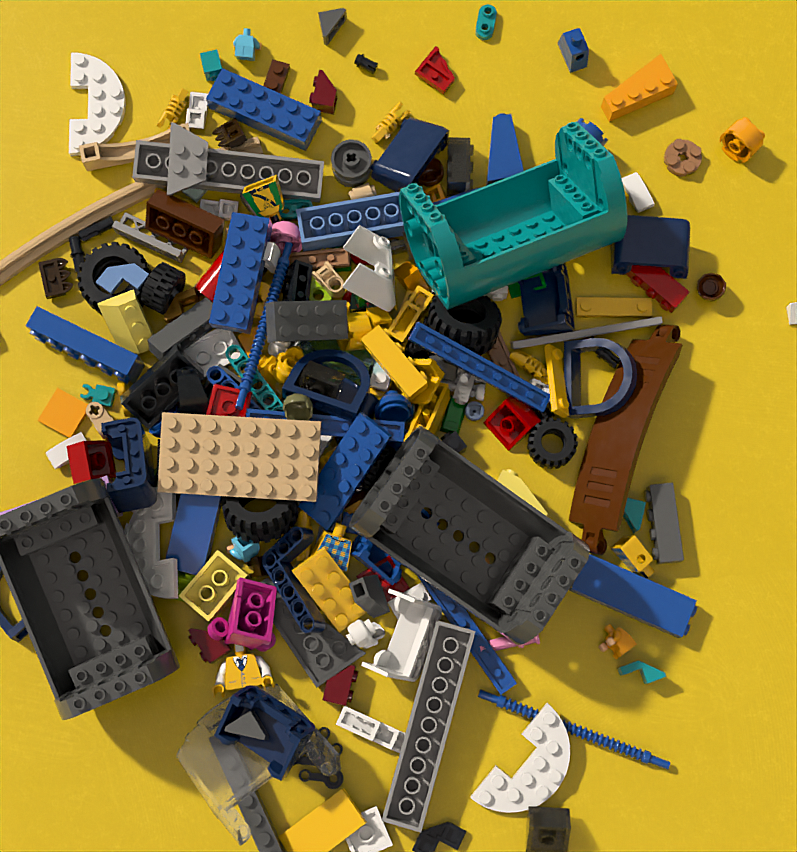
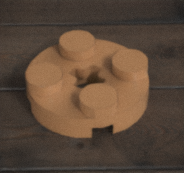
(686, 148)

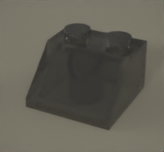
(322, 381)
(547, 829)

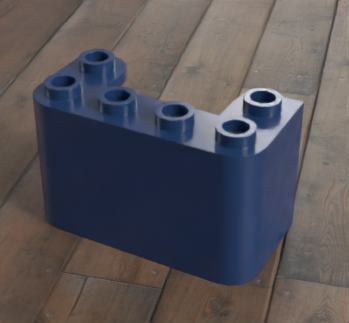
(136, 485)

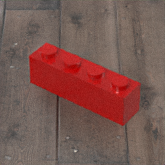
(658, 286)

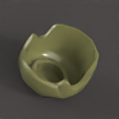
(298, 407)

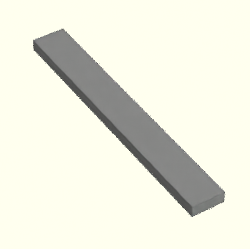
(586, 332)

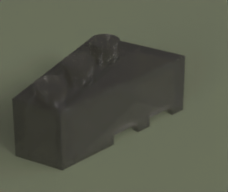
(459, 165)

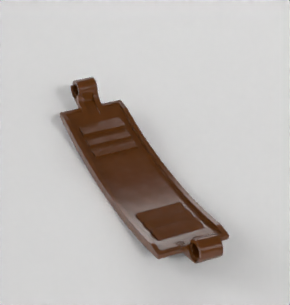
(618, 438)

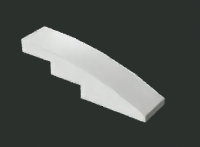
(371, 729)

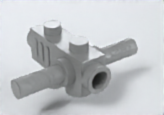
(464, 387)

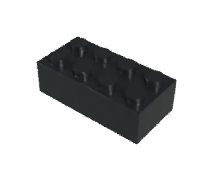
(158, 387)

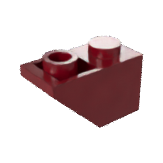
(324, 95)
(210, 649)
(339, 686)

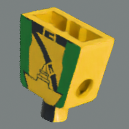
(265, 198)

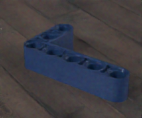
(279, 568)

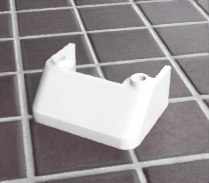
(372, 285)
(410, 639)

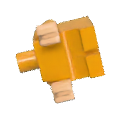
(618, 641)

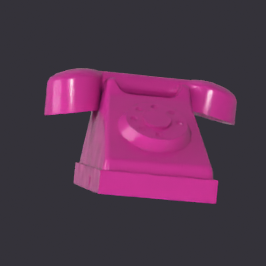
(249, 618)

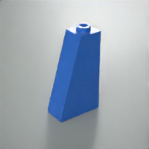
(504, 150)

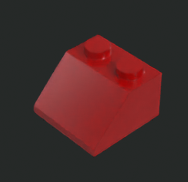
(511, 422)
(91, 460)

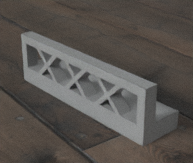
(147, 240)

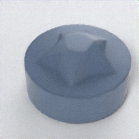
(474, 411)

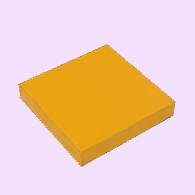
(64, 413)

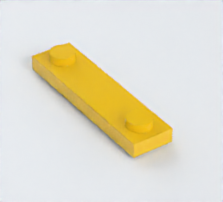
(613, 307)
(556, 381)

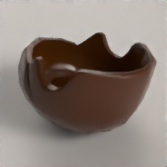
(432, 174)
(711, 286)

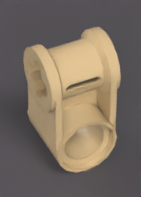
(327, 278)
(102, 417)

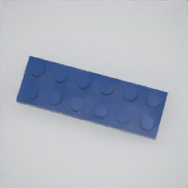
(346, 469)

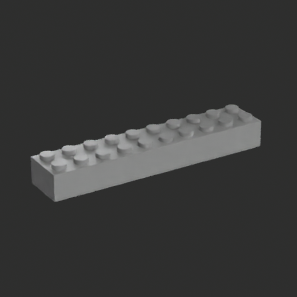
(234, 170)
(428, 726)

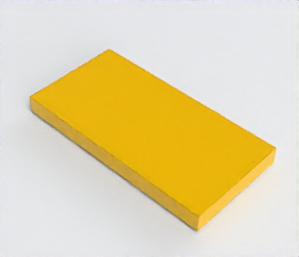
(324, 826)

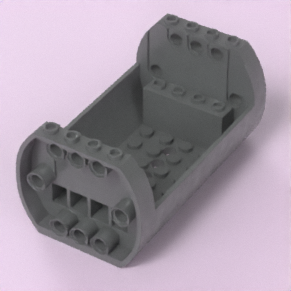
(531, 552)
(67, 637)

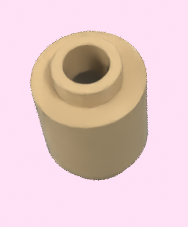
(362, 191)

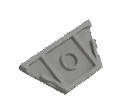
(186, 160)

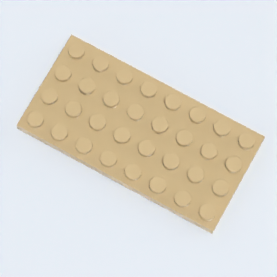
(239, 456)

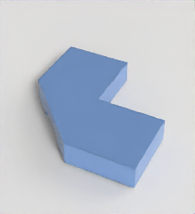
(114, 276)

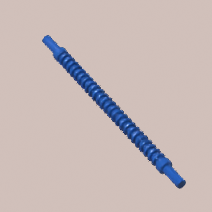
(257, 347)
(645, 756)

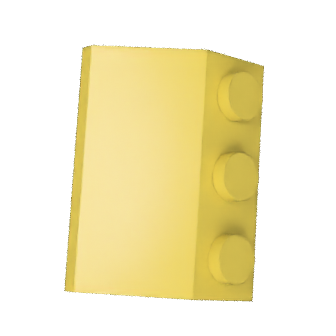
(127, 322)
(213, 586)

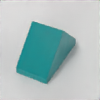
(634, 513)

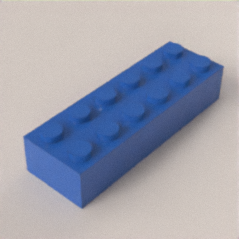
(264, 109)
(240, 273)
(85, 345)

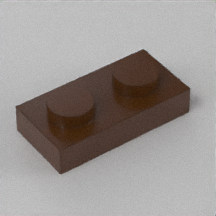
(277, 76)

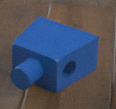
(574, 46)

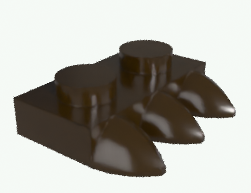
(230, 134)
(53, 277)

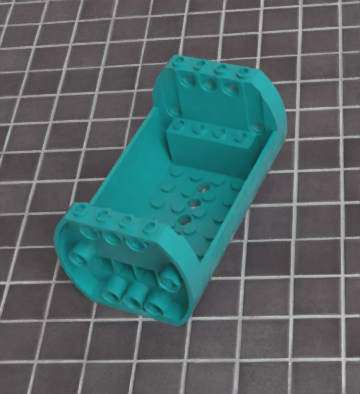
(518, 222)

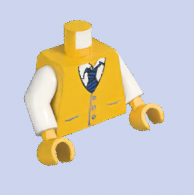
(242, 671)

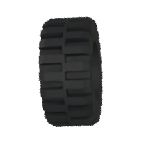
(98, 262)
(480, 326)
(258, 525)

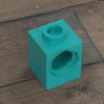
(211, 64)

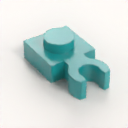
(102, 394)

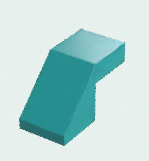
(647, 672)

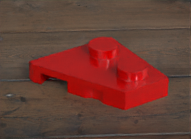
(435, 71)

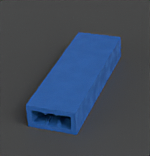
(194, 531)
(635, 596)

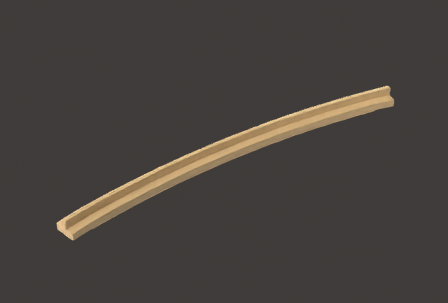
(96, 212)

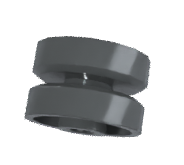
(351, 163)

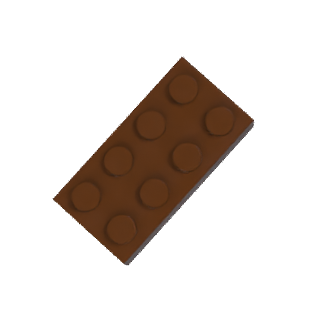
(184, 224)

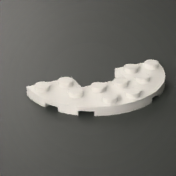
(105, 102)
(144, 540)
(537, 776)

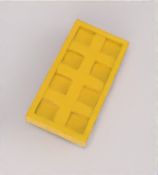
(329, 588)

